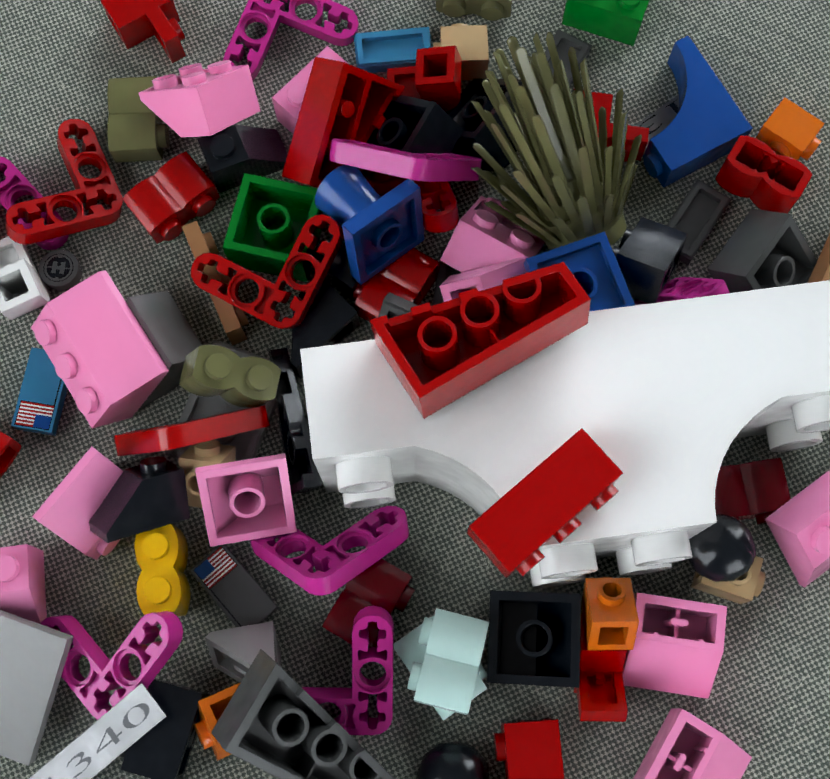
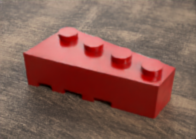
(471, 339)

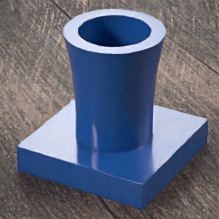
(373, 226)
(594, 268)

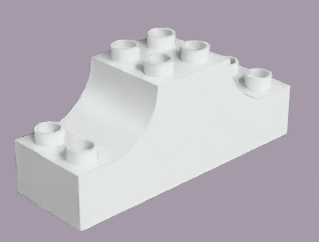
(645, 381)

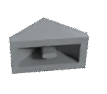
(237, 647)

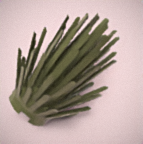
(556, 135)

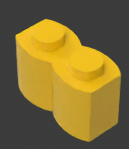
(162, 558)

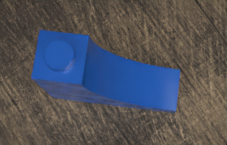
(705, 120)

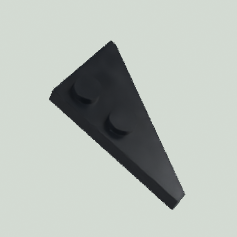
(294, 428)

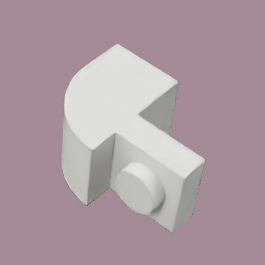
(20, 282)

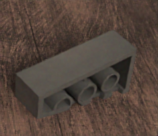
(287, 731)

